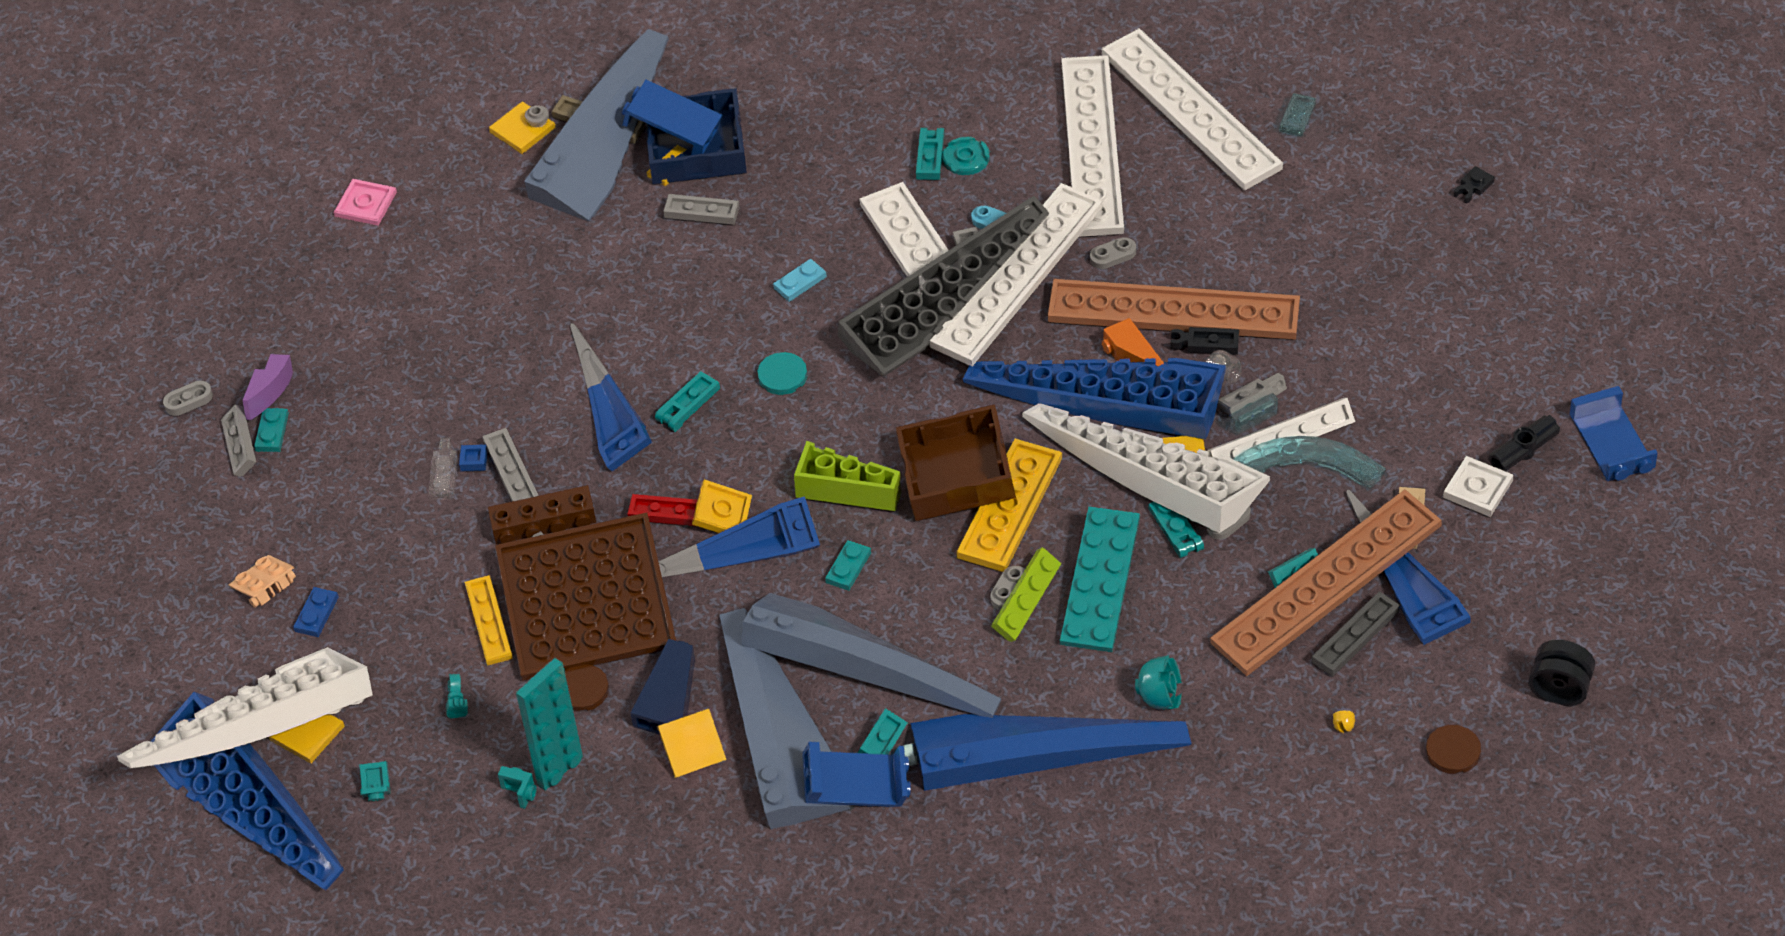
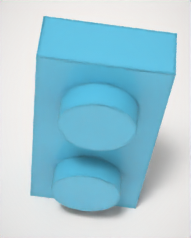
(799, 280)

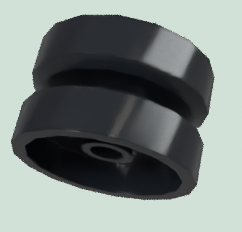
(1562, 672)

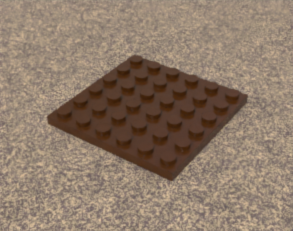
(585, 595)

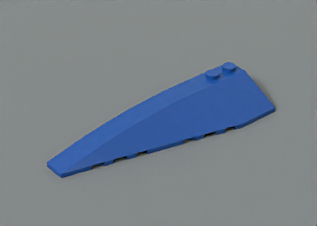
(1125, 393)
(987, 748)
(251, 800)

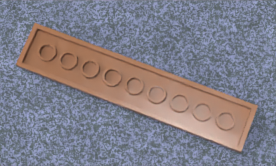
(1173, 308)
(1325, 582)

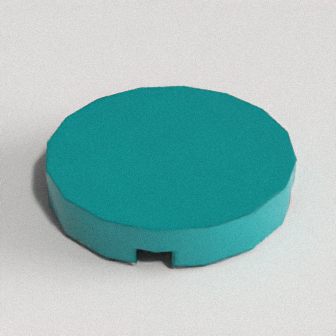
(971, 160)
(782, 373)

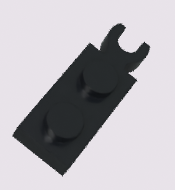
(1206, 340)

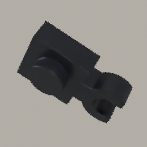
(1474, 182)

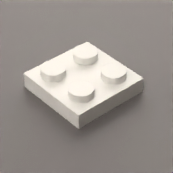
(1478, 486)

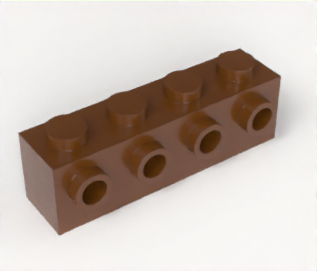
(542, 513)

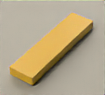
(488, 620)

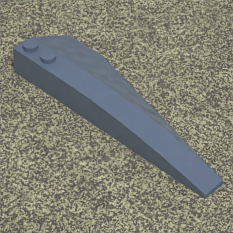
(833, 644)

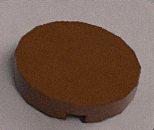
(586, 686)
(1453, 749)

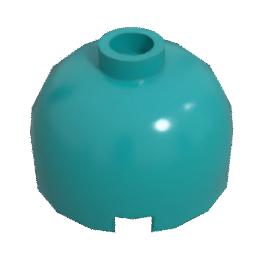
(1157, 680)

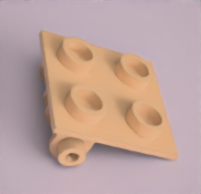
(259, 579)

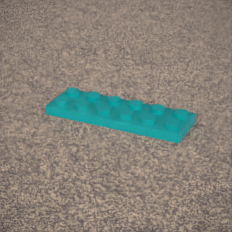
(1100, 579)
(549, 724)

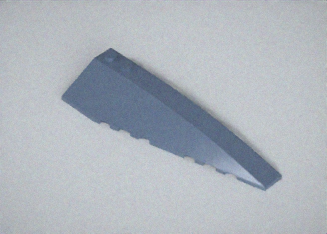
(589, 150)
(775, 729)

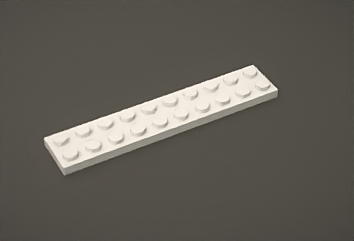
(1192, 109)
(1093, 139)
(1014, 282)

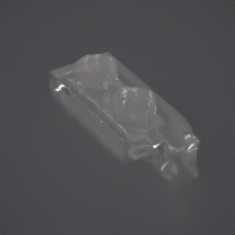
(443, 472)

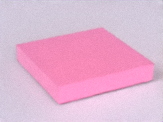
(365, 202)

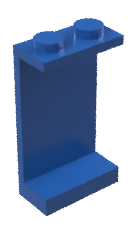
(673, 115)
(1611, 434)
(855, 777)

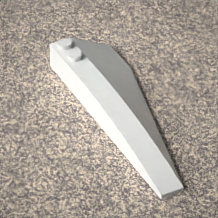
(1184, 481)
(292, 697)

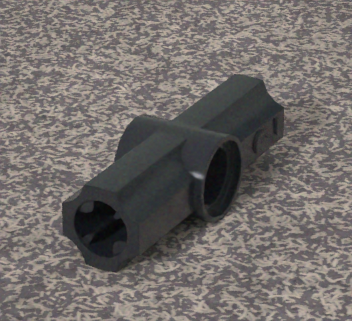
(1524, 443)

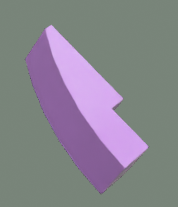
(267, 385)

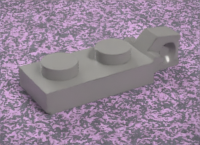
(1251, 393)

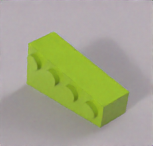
(845, 480)

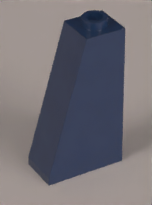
(667, 688)

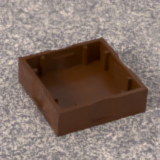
(955, 462)

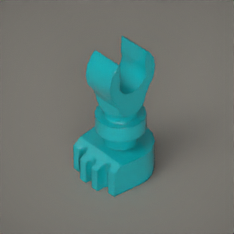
(456, 704)

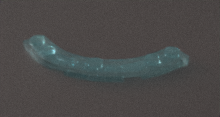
(1314, 449)

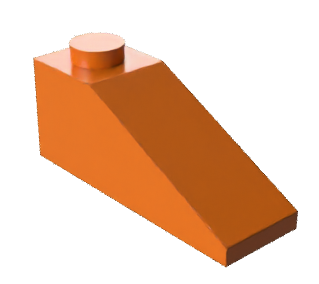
(1127, 342)

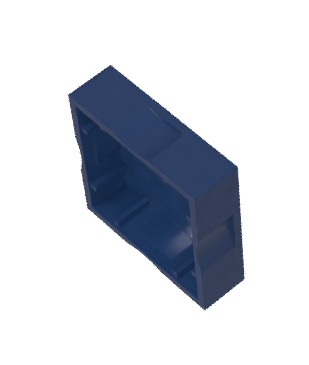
(721, 158)

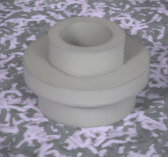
(537, 116)

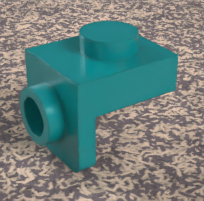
(375, 780)
(520, 782)

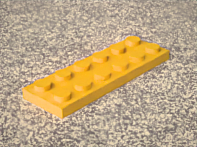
(1001, 525)

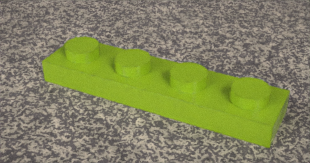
(1026, 594)

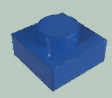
(473, 458)

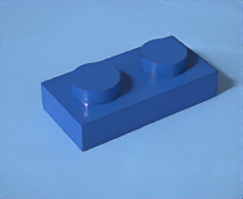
(316, 612)

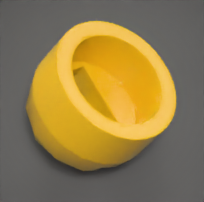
(1347, 719)

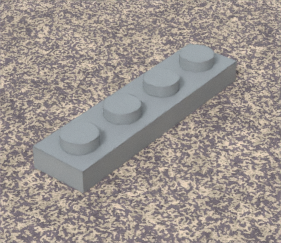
(509, 465)

